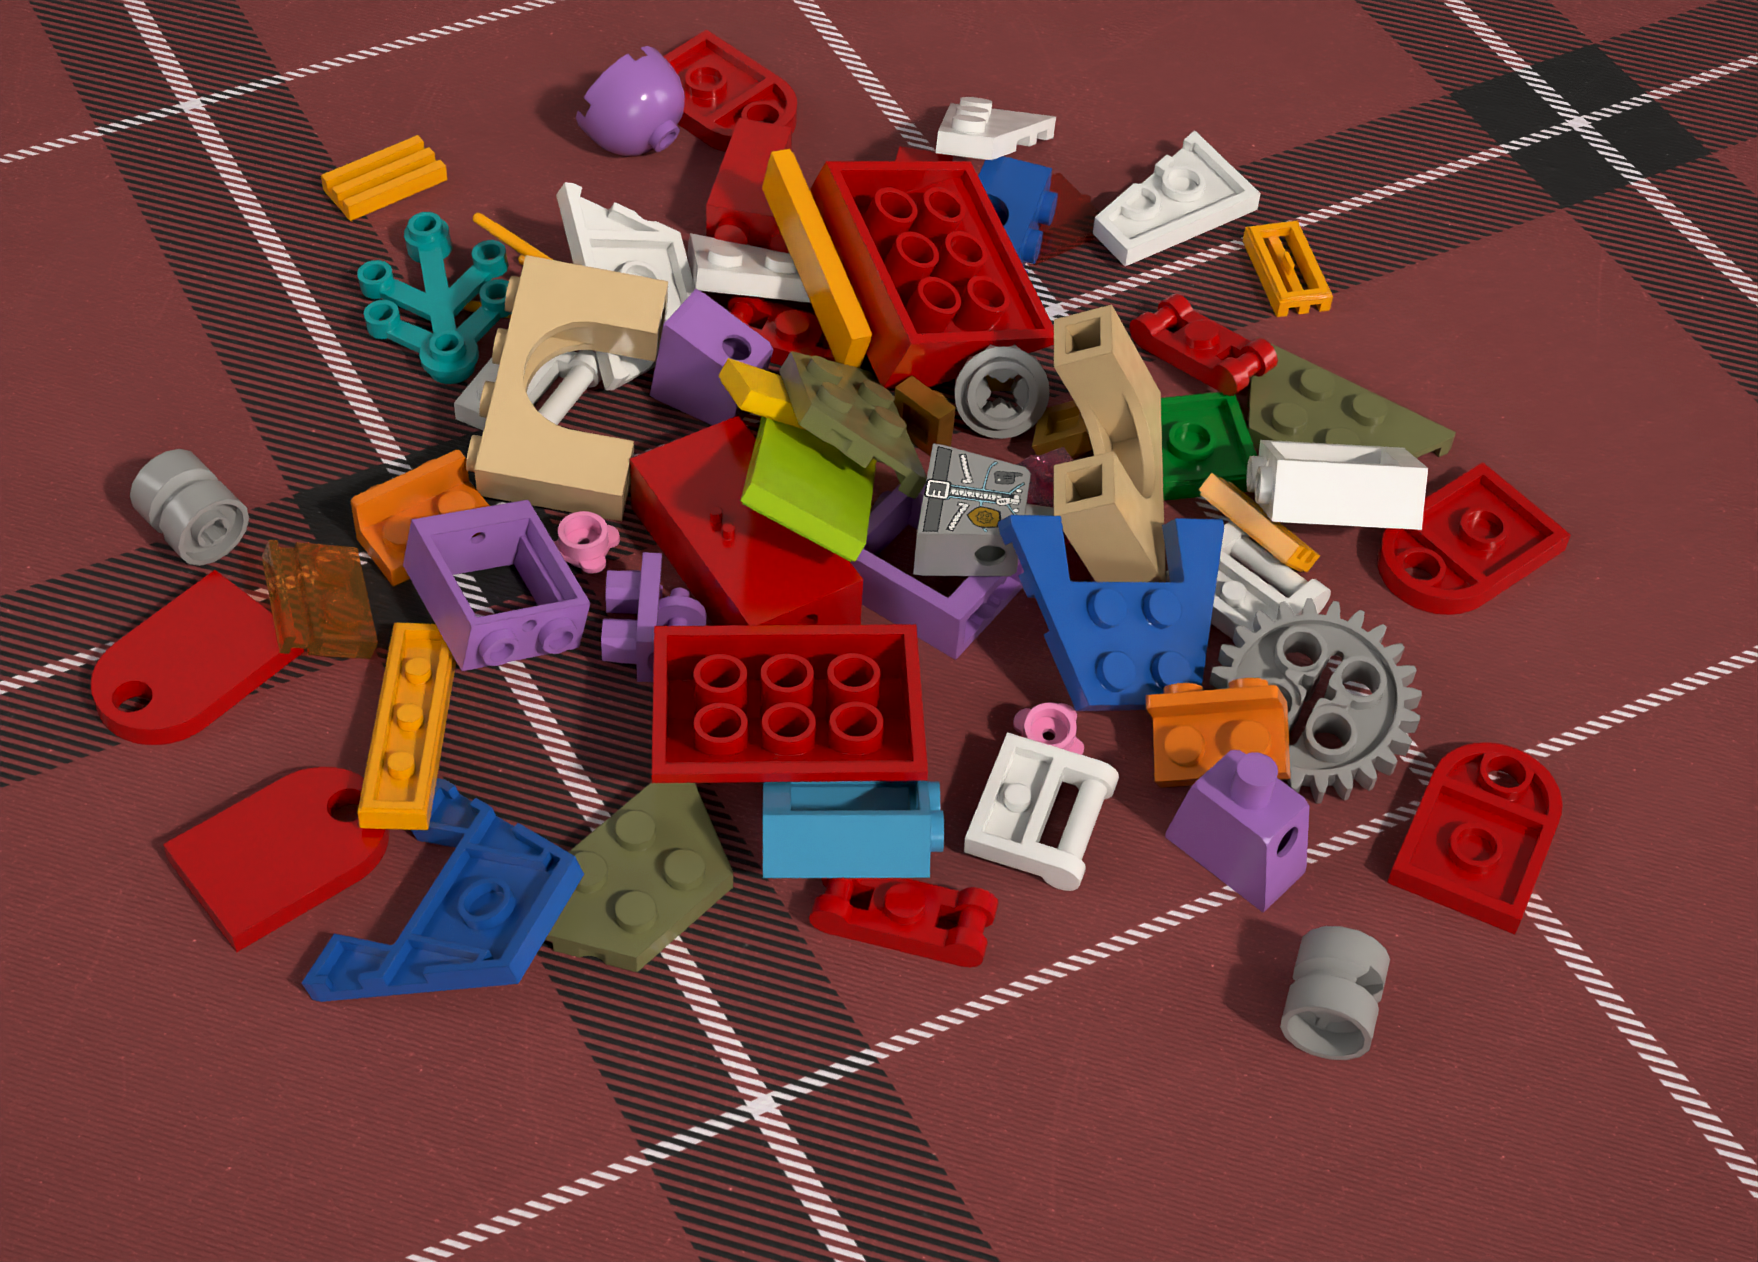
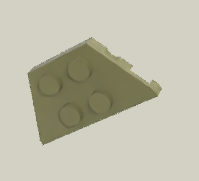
(1317, 406)
(853, 414)
(643, 878)

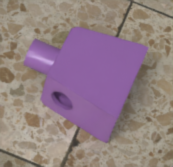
(693, 352)
(1245, 827)

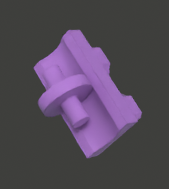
(643, 595)

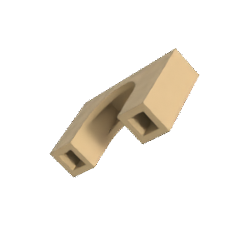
(555, 312)
(1115, 498)

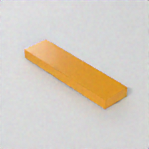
(816, 259)
(408, 730)

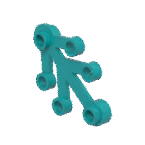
(447, 352)

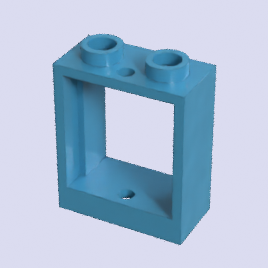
(851, 829)

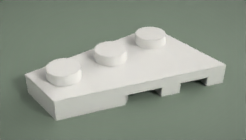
(988, 133)
(1177, 202)
(743, 270)

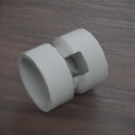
(189, 507)
(1335, 993)

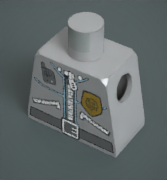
(962, 512)

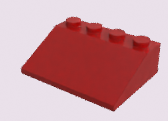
(928, 266)
(787, 704)

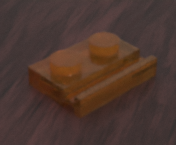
(319, 600)

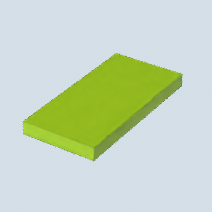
(810, 488)

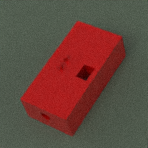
(727, 553)

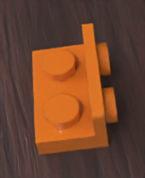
(386, 509)
(1201, 726)

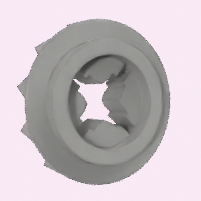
(1001, 418)

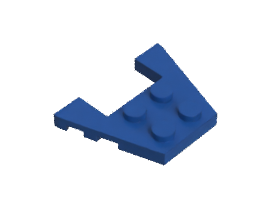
(1122, 637)
(475, 921)

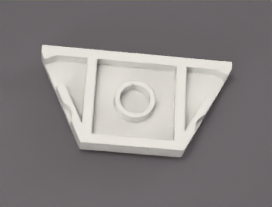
(626, 244)

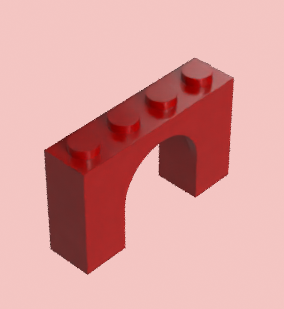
(737, 203)

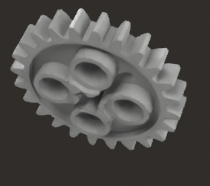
(1368, 725)

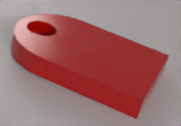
(727, 86)
(1472, 541)
(189, 661)
(1481, 841)
(277, 853)

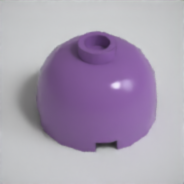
(634, 105)

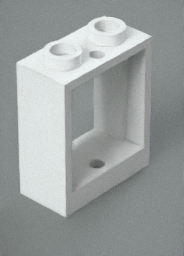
(1338, 484)

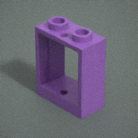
(509, 535)
(940, 621)

